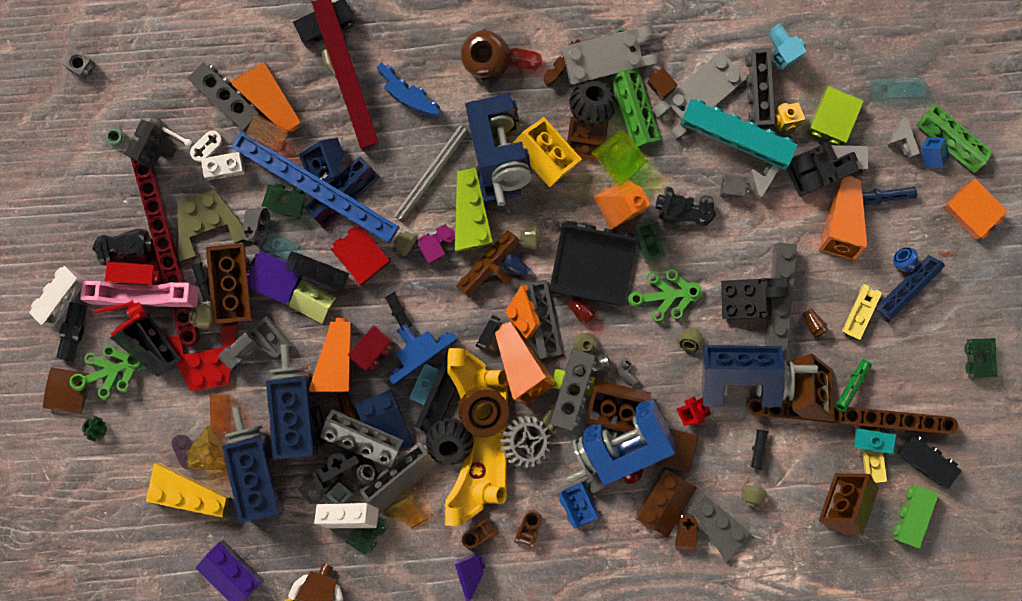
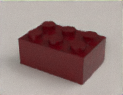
(371, 349)

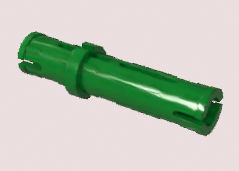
(862, 368)

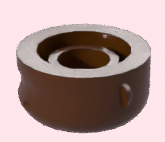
(498, 62)
(494, 421)

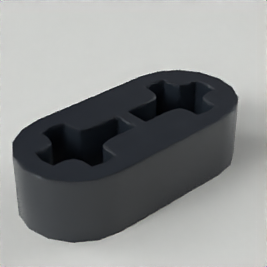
(488, 332)

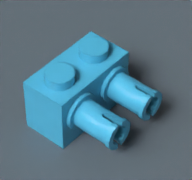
(788, 48)

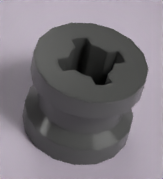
(595, 483)

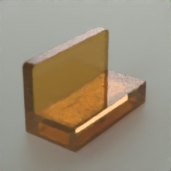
(267, 133)
(220, 413)

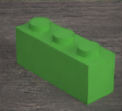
(915, 515)

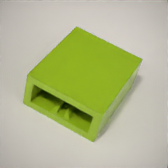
(835, 116)

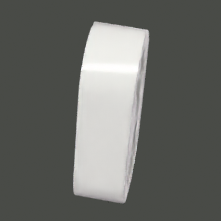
(203, 142)

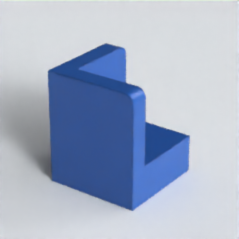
(935, 152)

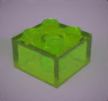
(620, 157)

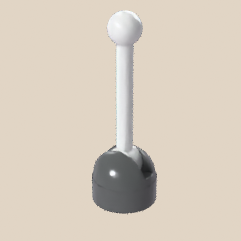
(158, 122)

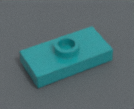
(874, 441)

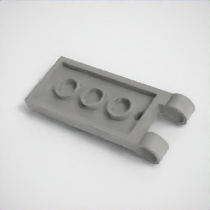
(607, 55)
(708, 84)

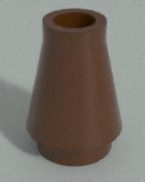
(815, 323)

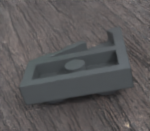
(268, 337)

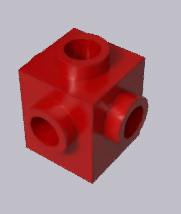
(693, 412)

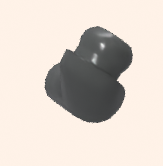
(625, 373)

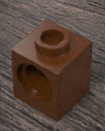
(661, 83)

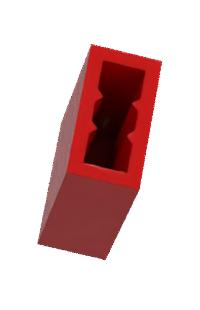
(360, 255)
(133, 274)

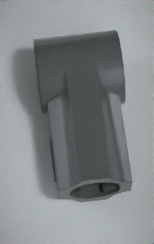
(234, 353)

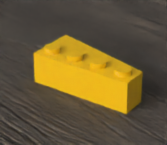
(179, 491)

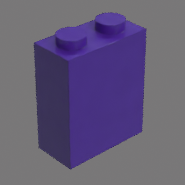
(271, 278)

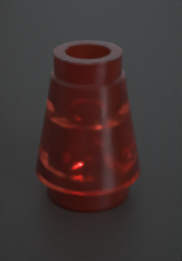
(581, 310)

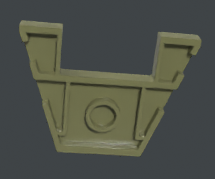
(203, 215)

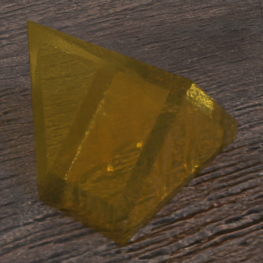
(206, 452)
(407, 511)

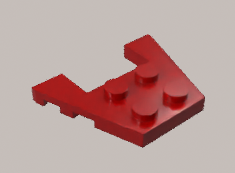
(204, 368)

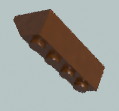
(228, 283)

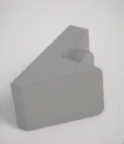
(904, 133)
(761, 183)

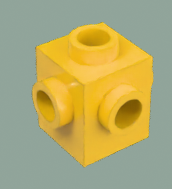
(788, 117)

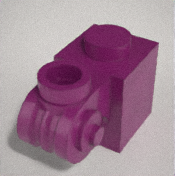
(431, 244)

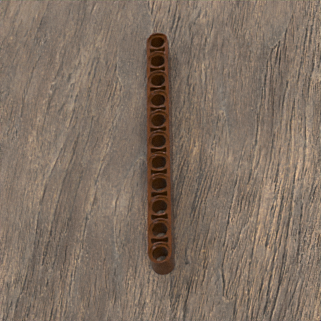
(860, 418)

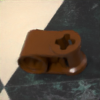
(528, 530)
(480, 533)
(686, 536)

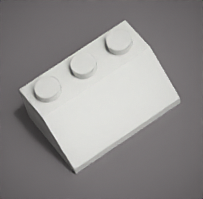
(57, 296)

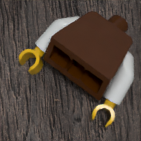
(316, 587)

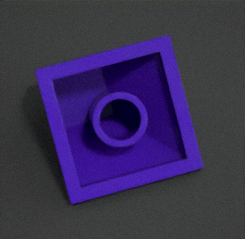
(470, 573)

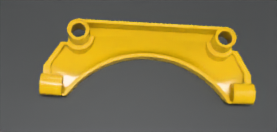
(470, 493)

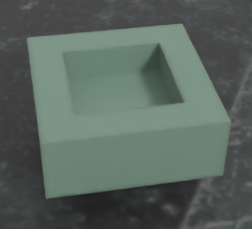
(338, 492)

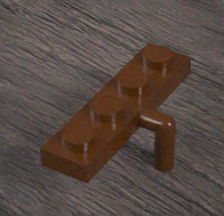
(489, 264)

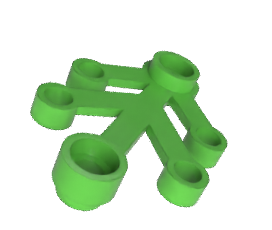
(669, 294)
(110, 371)

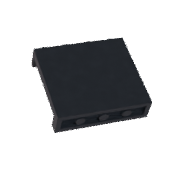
(593, 263)

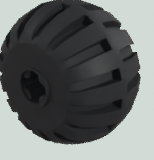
(593, 103)
(449, 441)

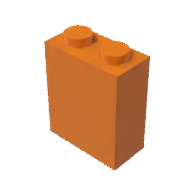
(975, 209)

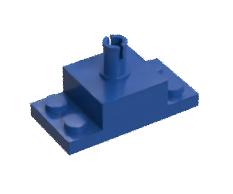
(418, 351)

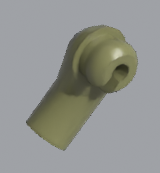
(327, 62)
(546, 420)

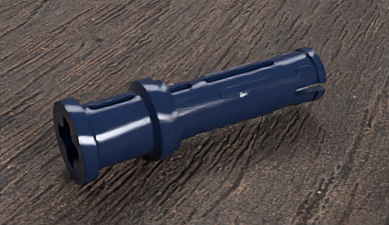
(877, 196)

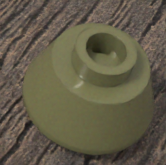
(531, 236)
(406, 243)
(202, 316)
(690, 340)
(592, 345)
(753, 495)

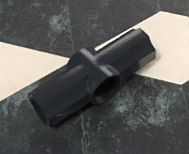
(71, 331)

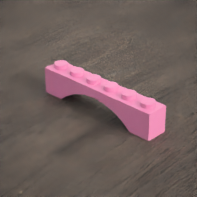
(148, 295)

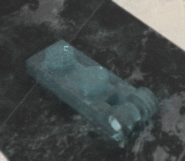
(898, 88)

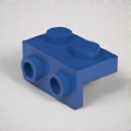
(578, 505)

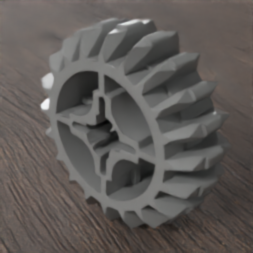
(540, 439)

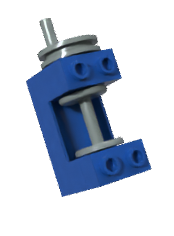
(627, 453)

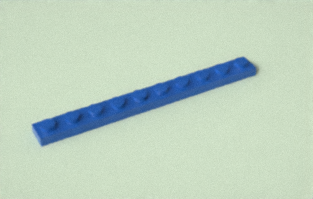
(315, 187)

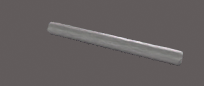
(431, 173)

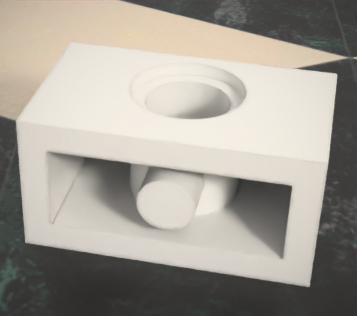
(223, 166)

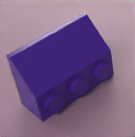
(229, 573)

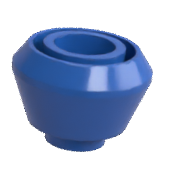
(906, 259)

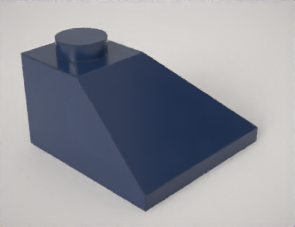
(323, 159)

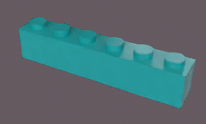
(739, 134)

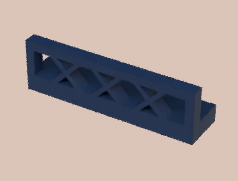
(356, 185)
(909, 288)

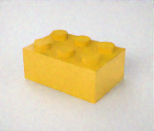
(548, 151)

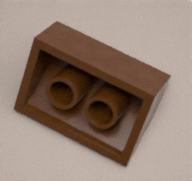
(814, 391)
(614, 405)
(665, 502)
(849, 503)

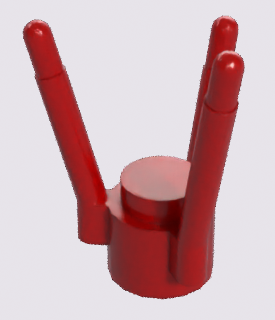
(134, 312)

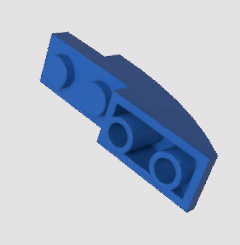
(413, 98)

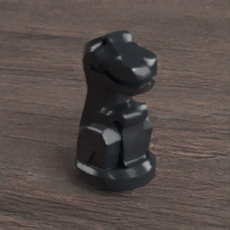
(678, 208)
(130, 244)

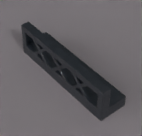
(437, 399)

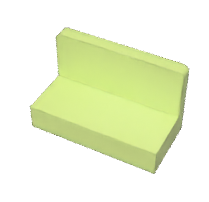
(311, 301)

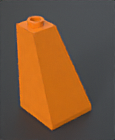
(265, 93)
(621, 203)
(845, 224)
(334, 365)
(524, 370)

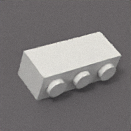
(346, 515)

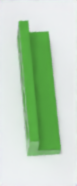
(632, 108)
(965, 151)

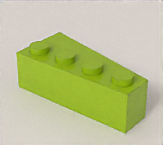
(471, 218)

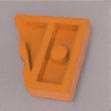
(523, 313)

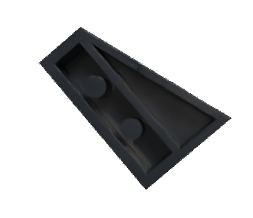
(148, 345)

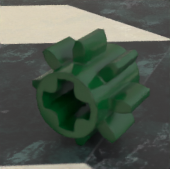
(94, 428)

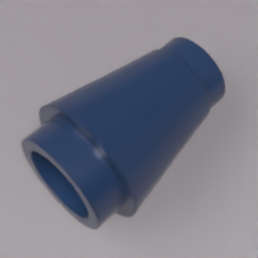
(514, 265)

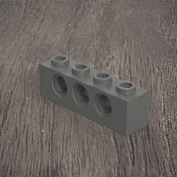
(201, 78)
(559, 416)

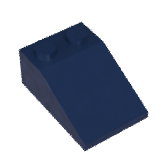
(384, 414)

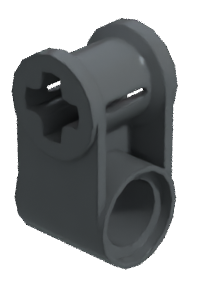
(256, 224)

